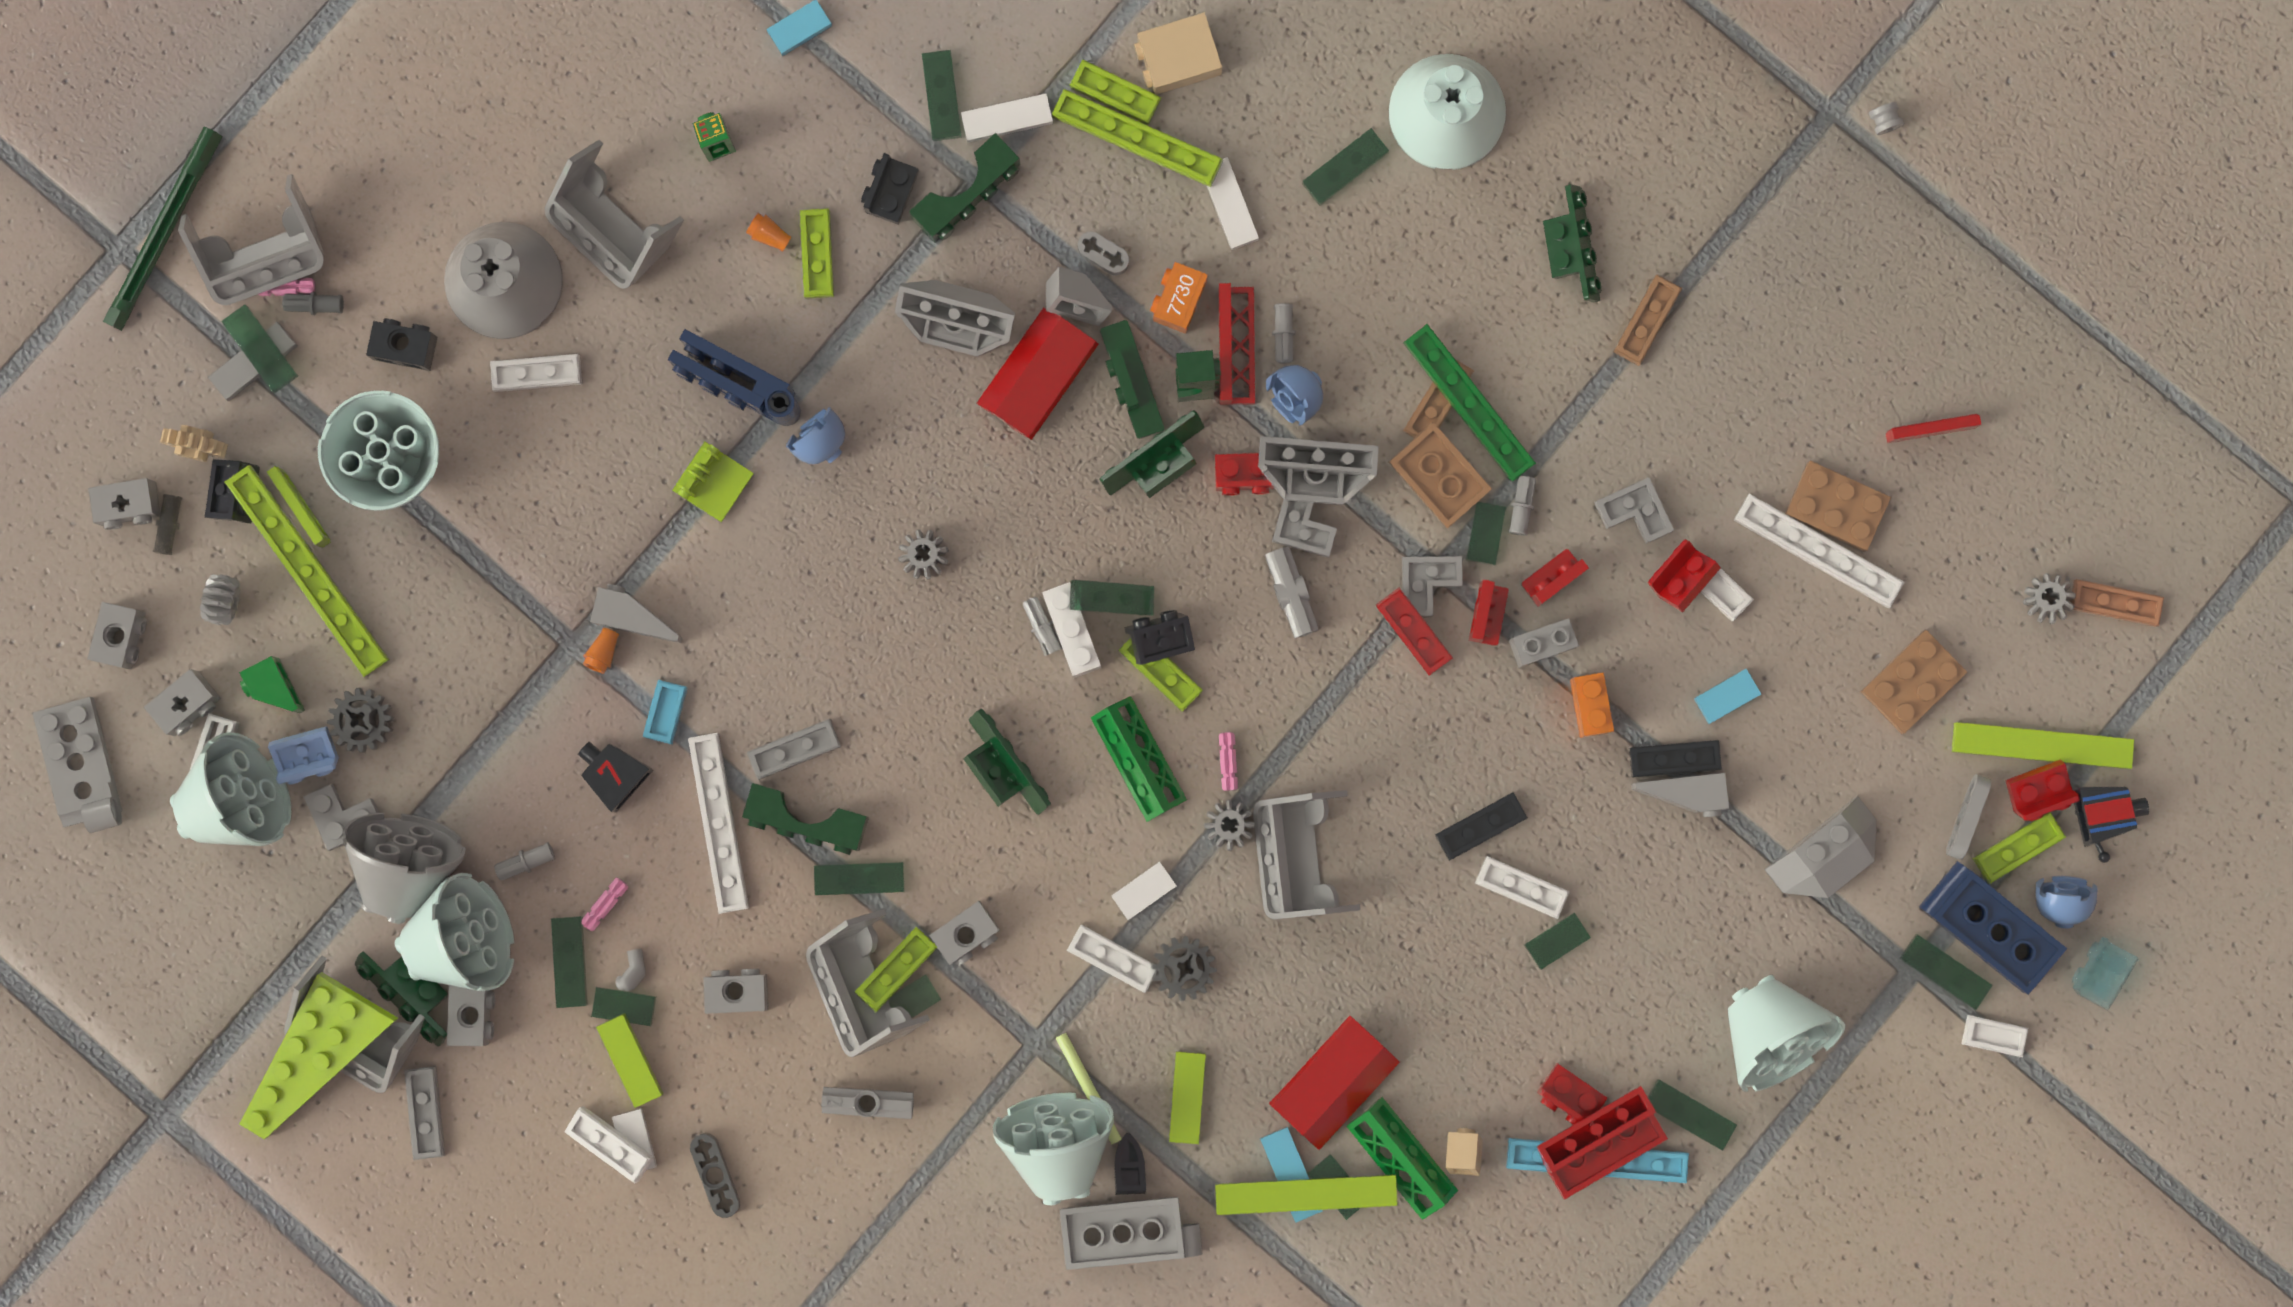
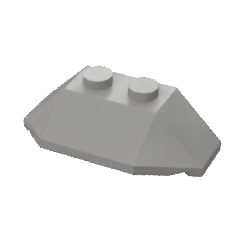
(954, 316)
(1317, 469)
(1828, 854)

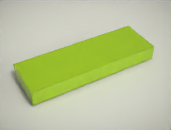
(1115, 92)
(816, 253)
(299, 506)
(1166, 677)
(2019, 847)
(895, 969)
(629, 1060)
(1187, 1097)

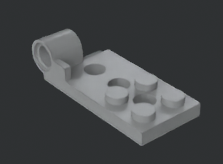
(103, 806)
(1174, 1241)

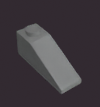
(625, 613)
(1693, 793)

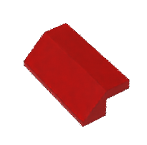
(1037, 373)
(1334, 1082)
(1601, 1143)

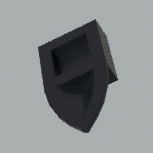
(1129, 1167)

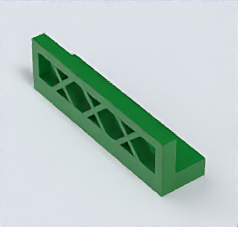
(1134, 760)
(1407, 1156)

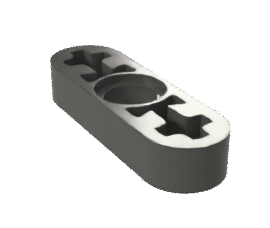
(708, 1186)

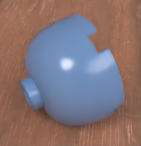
(1296, 393)
(818, 438)
(2065, 900)

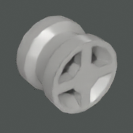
(1886, 118)

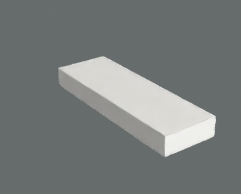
(1006, 118)
(1232, 208)
(536, 372)
(1522, 887)
(1112, 958)
(609, 1144)

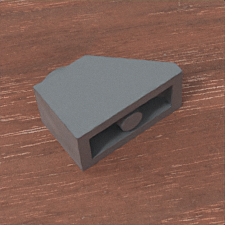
(1076, 297)

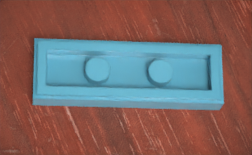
(1286, 1163)

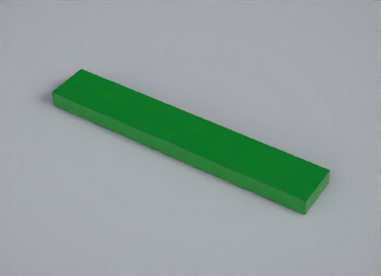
(1469, 402)

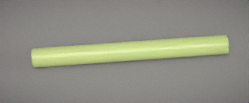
(1082, 1076)

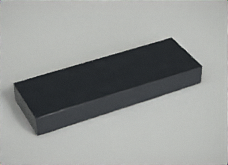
(1675, 758)
(1481, 826)

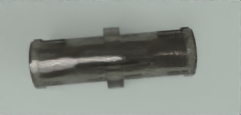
(167, 524)

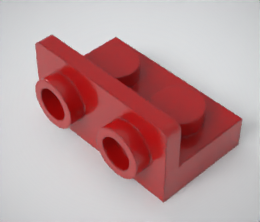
(1239, 473)
(1683, 576)
(1553, 577)
(1488, 613)
(2041, 791)
(1570, 1094)

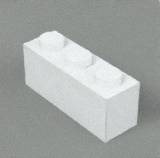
(1071, 631)

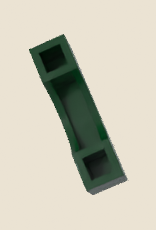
(939, 214)
(1197, 375)
(768, 807)

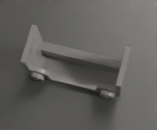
(599, 226)
(260, 266)
(1290, 856)
(839, 967)
(382, 1058)

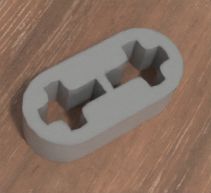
(1106, 247)

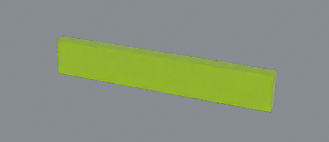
(1137, 138)
(2042, 745)
(1306, 1194)

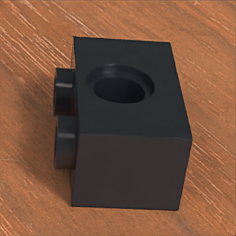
(416, 355)

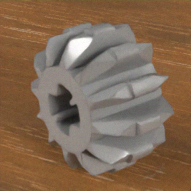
(913, 555)
(220, 599)
(2042, 606)
(1231, 814)

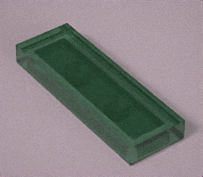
(941, 95)
(1345, 166)
(259, 348)
(1111, 598)
(859, 878)
(569, 962)
(1945, 972)
(1691, 1115)

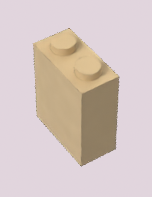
(1178, 54)

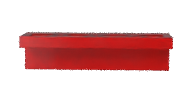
(1225, 345)

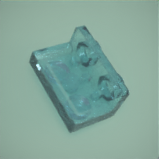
(2103, 973)

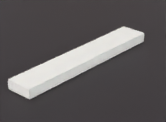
(1819, 551)
(718, 823)

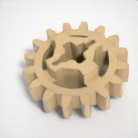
(193, 443)

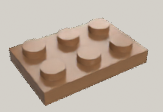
(1440, 475)
(1837, 506)
(1913, 681)

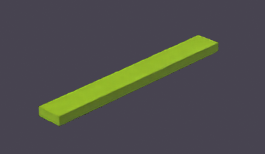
(307, 570)

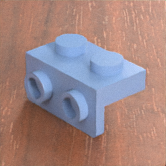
(303, 755)

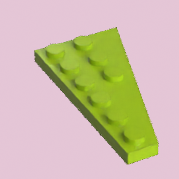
(321, 1041)

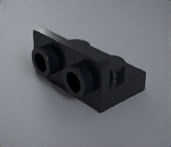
(889, 189)
(220, 500)
(1160, 636)

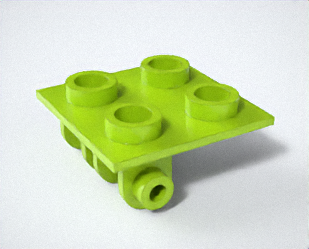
(712, 481)

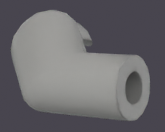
(635, 972)

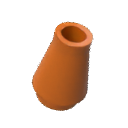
(766, 231)
(601, 652)

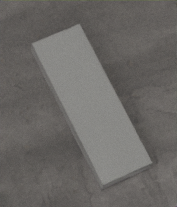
(239, 371)
(793, 749)
(424, 1113)

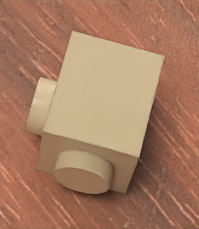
(1464, 1152)

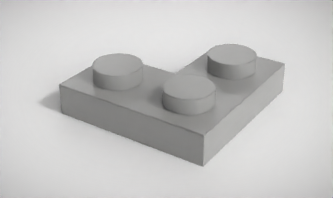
(1636, 502)
(1299, 532)
(1424, 573)
(332, 817)

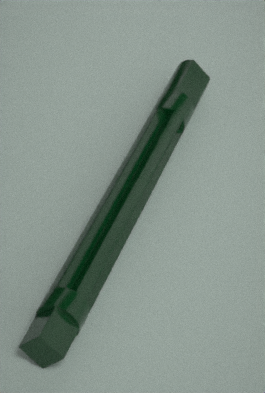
(163, 227)

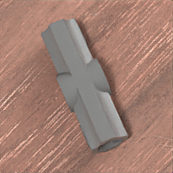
(1291, 592)
(847, 1102)

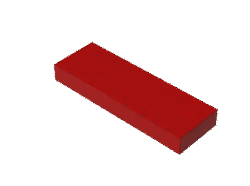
(1933, 428)
(1414, 631)

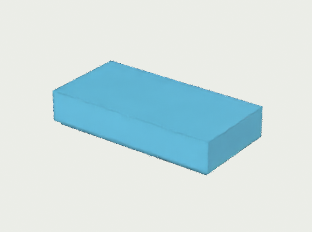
(799, 27)
(1727, 696)
(665, 712)

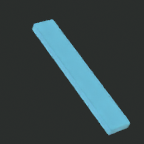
(1652, 1165)

